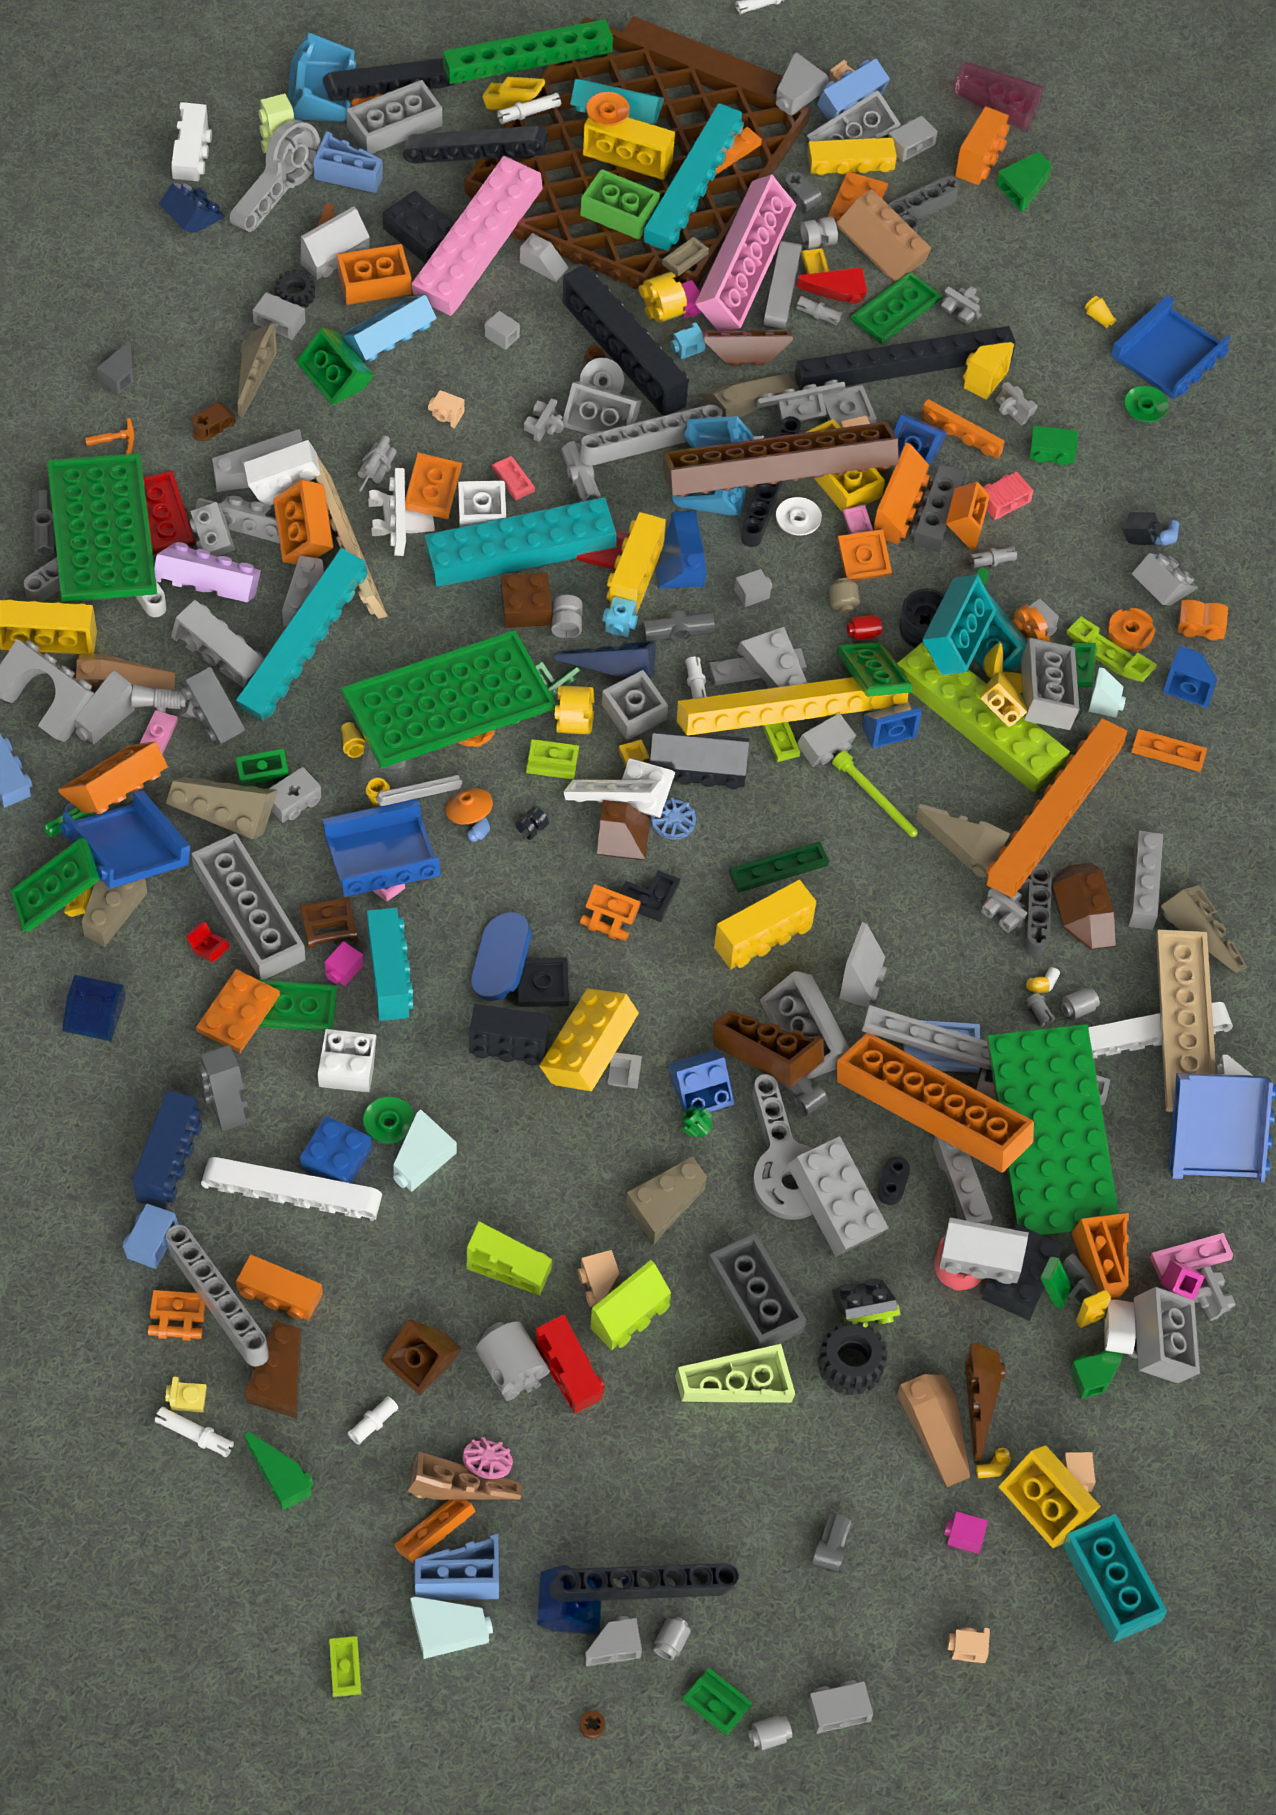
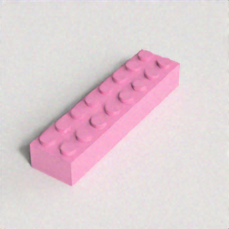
(478, 235)
(746, 254)

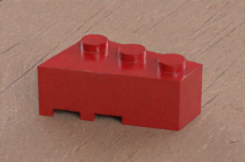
(568, 1364)

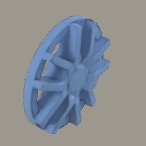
(674, 819)

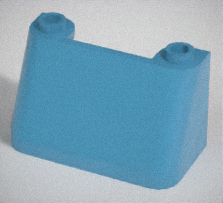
(308, 67)
(714, 432)

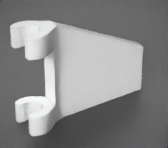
(414, 521)

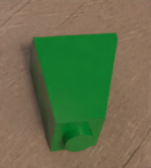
(1024, 179)

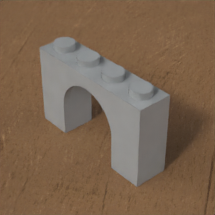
(71, 695)

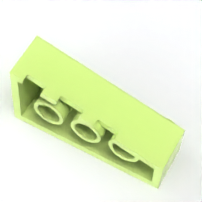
(741, 1377)

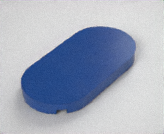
(501, 956)

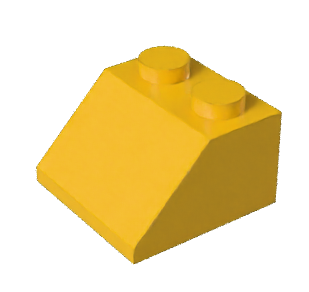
(987, 368)

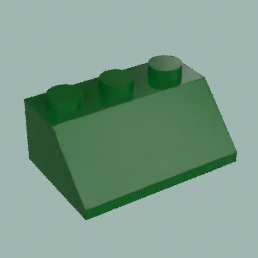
(334, 366)

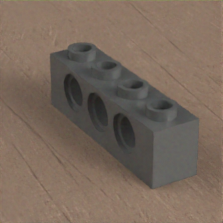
(933, 517)

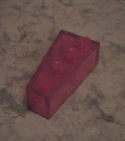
(1000, 92)

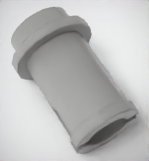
(1040, 1009)

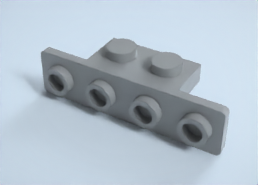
(802, 404)
(247, 517)

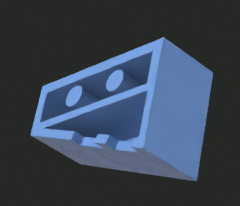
(347, 166)

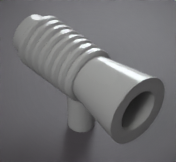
(157, 697)

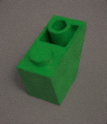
(1094, 1373)

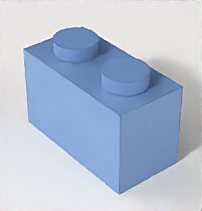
(148, 1238)

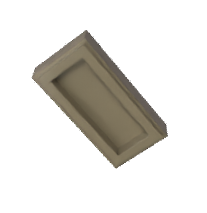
(685, 256)

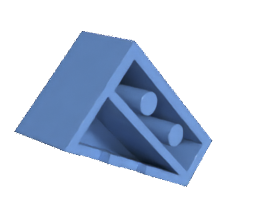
(460, 1573)

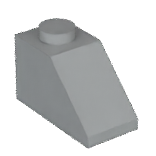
(542, 257)
(615, 1643)

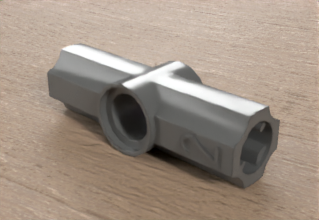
(43, 524)
(678, 626)

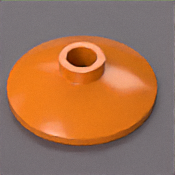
(608, 108)
(469, 806)

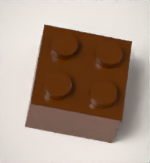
(526, 600)

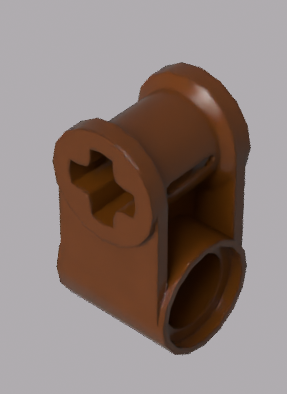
(214, 419)

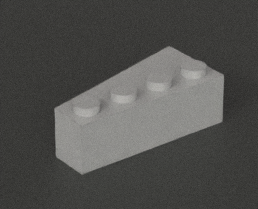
(230, 468)

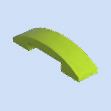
(1109, 654)

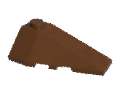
(983, 1383)

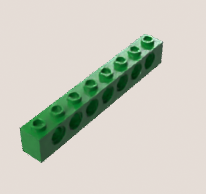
(527, 51)

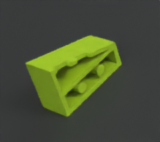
(507, 1260)

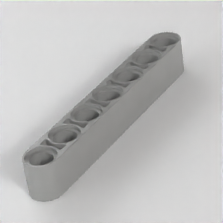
(641, 436)
(217, 1295)

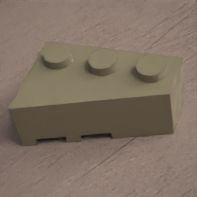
(110, 909)
(666, 1197)

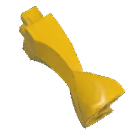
(1003, 689)

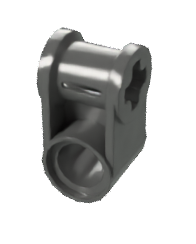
(802, 192)

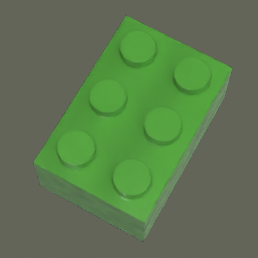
(619, 203)

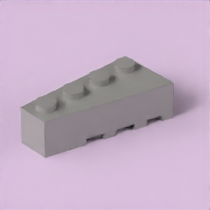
(216, 643)

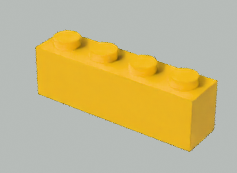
(851, 156)

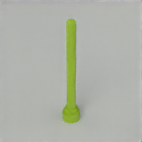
(844, 762)

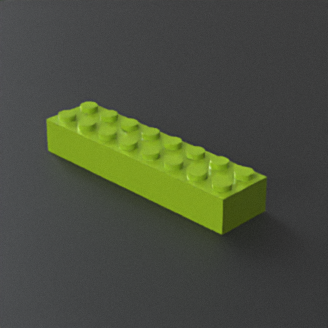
(1020, 749)

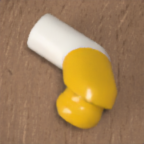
(1043, 984)

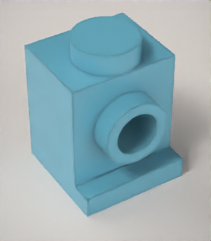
(688, 342)

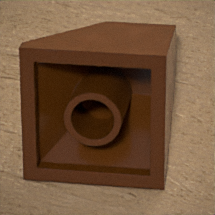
(622, 831)
(421, 1355)

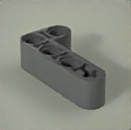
(926, 200)
(1037, 910)

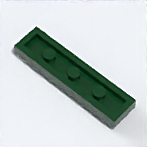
(778, 867)

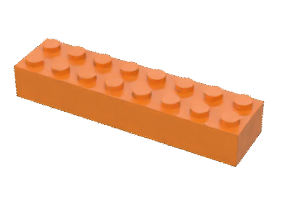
(935, 1102)

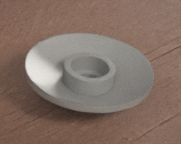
(602, 368)

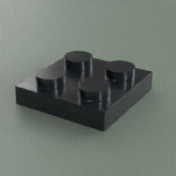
(544, 983)
(864, 1299)

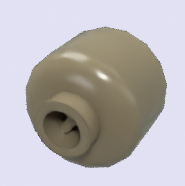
(844, 595)

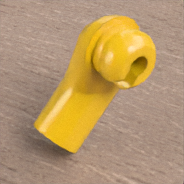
(997, 1465)

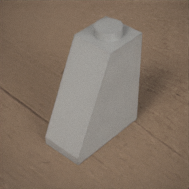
(799, 85)
(105, 708)

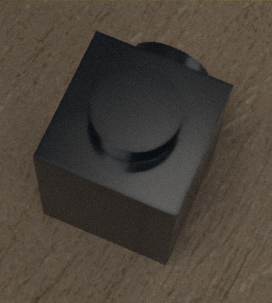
(1142, 528)

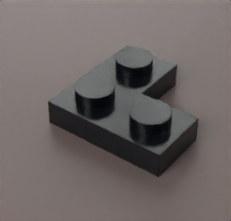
(656, 898)

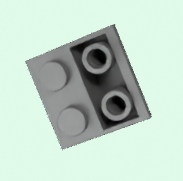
(1164, 578)

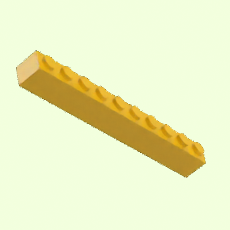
(778, 705)

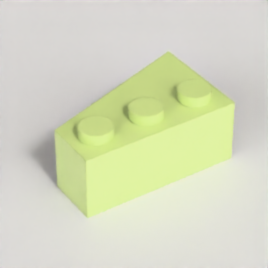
(273, 114)

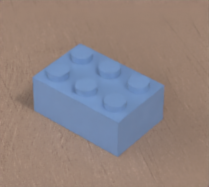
(852, 88)

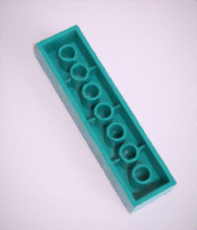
(520, 542)

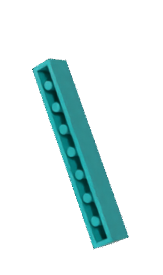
(693, 177)
(302, 635)

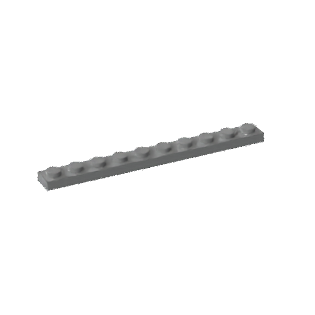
(938, 1040)

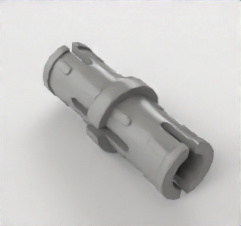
(819, 310)
(992, 557)

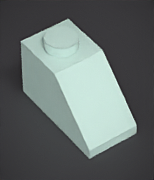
(1106, 695)

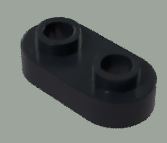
(893, 1179)

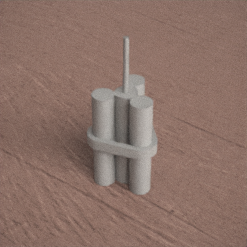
(377, 461)

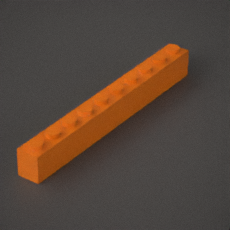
(1056, 808)

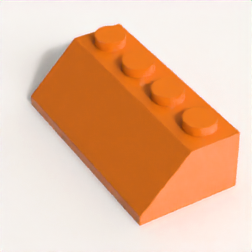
(902, 495)
(115, 777)

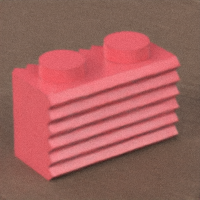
(1007, 495)

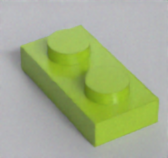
(781, 741)
(884, 1317)
(345, 1666)

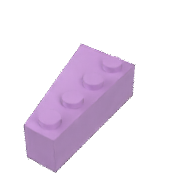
(207, 572)

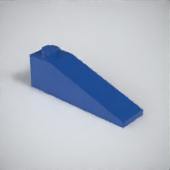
(682, 554)

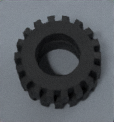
(846, 1376)

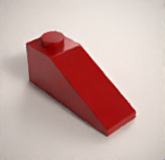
(836, 285)

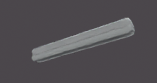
(418, 790)

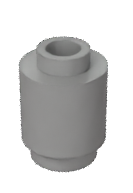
(1080, 1003)
(671, 1638)
(770, 1732)

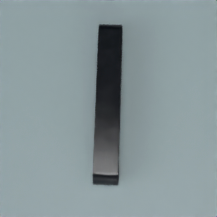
(384, 79)
(475, 144)
(765, 496)
(634, 1589)

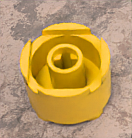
(663, 297)
(575, 709)

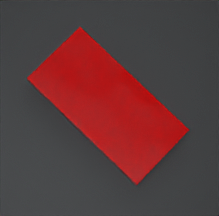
(166, 512)

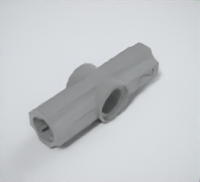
(581, 474)

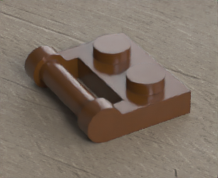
(328, 915)

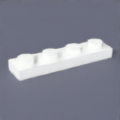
(397, 520)
(613, 790)

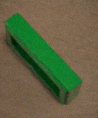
(1056, 1282)

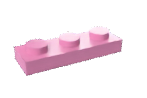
(1194, 1254)

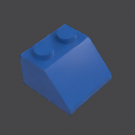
(921, 435)
(1190, 678)
(892, 724)

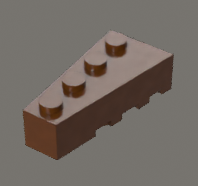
(767, 1047)

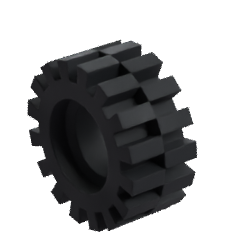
(296, 280)

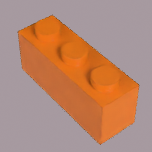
(279, 1288)

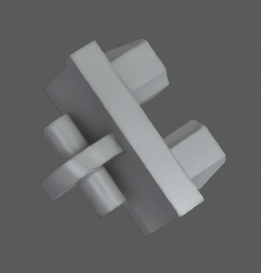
(964, 300)
(1015, 404)
(546, 421)
(1008, 907)
(1211, 1296)

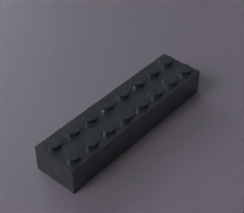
(625, 340)

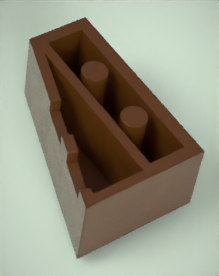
(277, 1380)

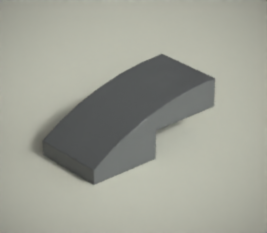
(1080, 1280)

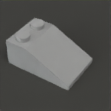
(863, 969)

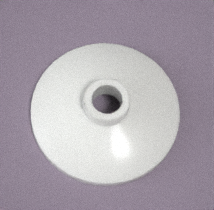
(801, 509)

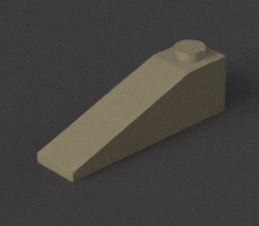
(970, 842)
(1193, 912)

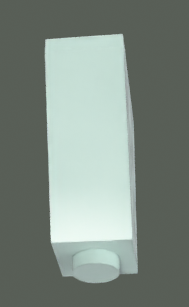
(422, 1152)
(448, 1626)

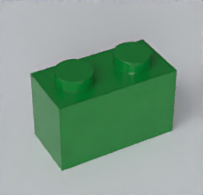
(1053, 445)
(262, 767)

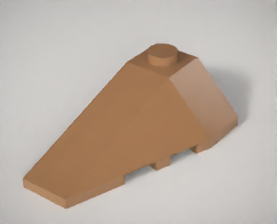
(97, 667)
(937, 1421)
(448, 1480)

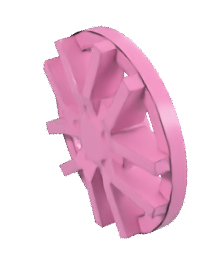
(487, 1458)

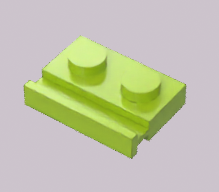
(552, 759)

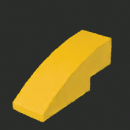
(511, 91)

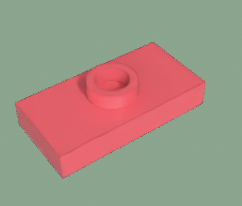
(515, 479)

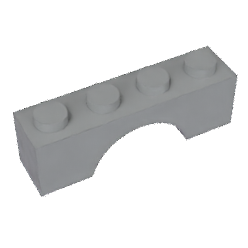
(1146, 880)
(966, 1187)

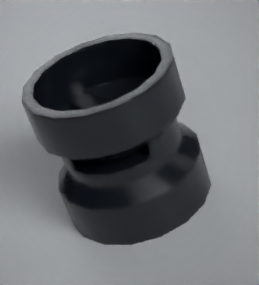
(533, 821)

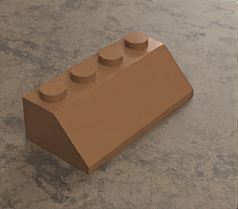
(883, 236)

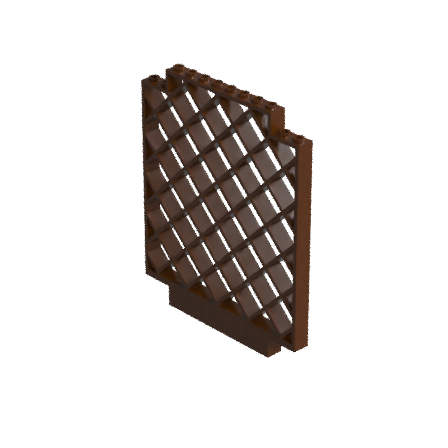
(687, 64)

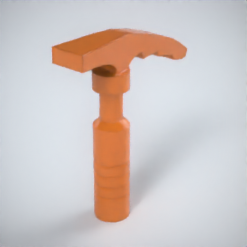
(108, 437)

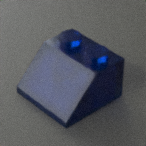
(93, 1007)
(566, 1616)

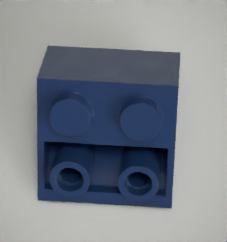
(190, 207)

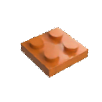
(864, 555)

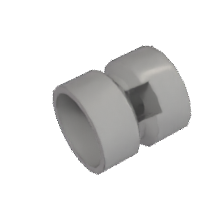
(819, 232)
(567, 616)

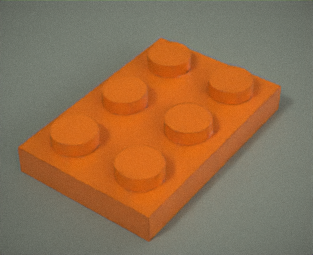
(853, 188)
(432, 486)
(238, 1011)

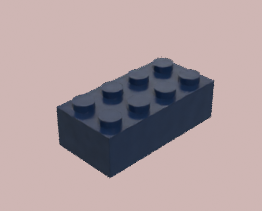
(167, 1150)

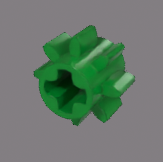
(696, 1122)

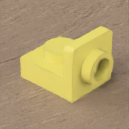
(186, 1396)

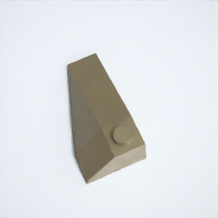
(256, 359)
(740, 396)

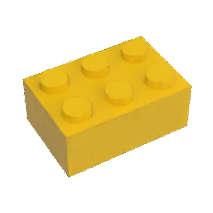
(1049, 1496)

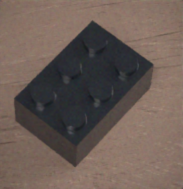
(417, 225)
(509, 1034)
(1024, 1296)

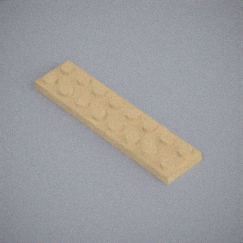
(348, 541)
(1184, 1006)

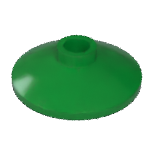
(1149, 397)
(385, 1110)

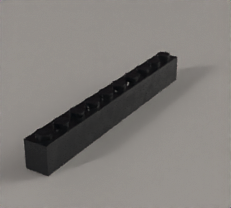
(898, 359)

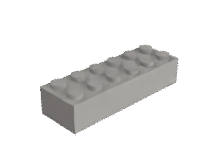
(248, 907)

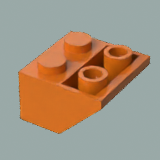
(968, 513)

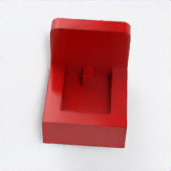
(206, 943)

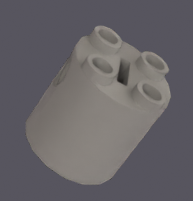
(511, 1359)

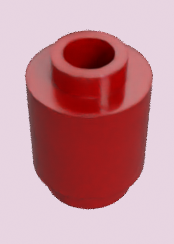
(864, 627)

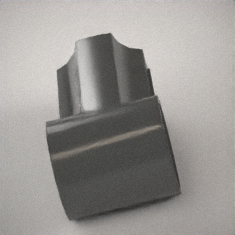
(807, 1095)
(831, 1547)

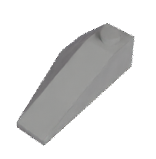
(864, 120)

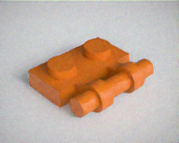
(612, 905)
(177, 1307)

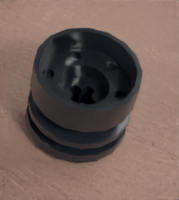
(917, 614)

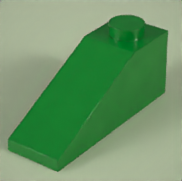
(280, 1472)

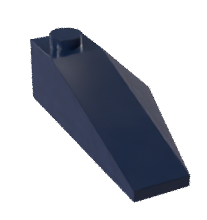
(622, 662)

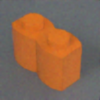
(1202, 619)

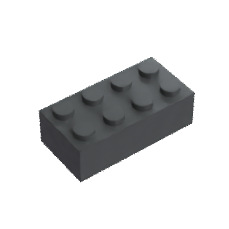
(756, 1292)

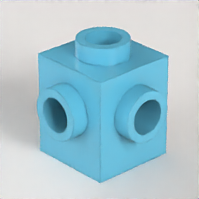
(620, 617)

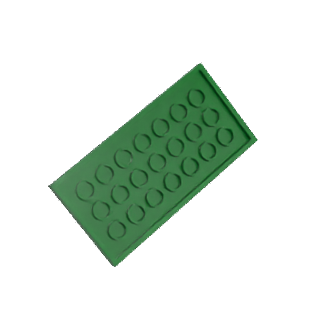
(101, 527)
(447, 699)
(1068, 1165)

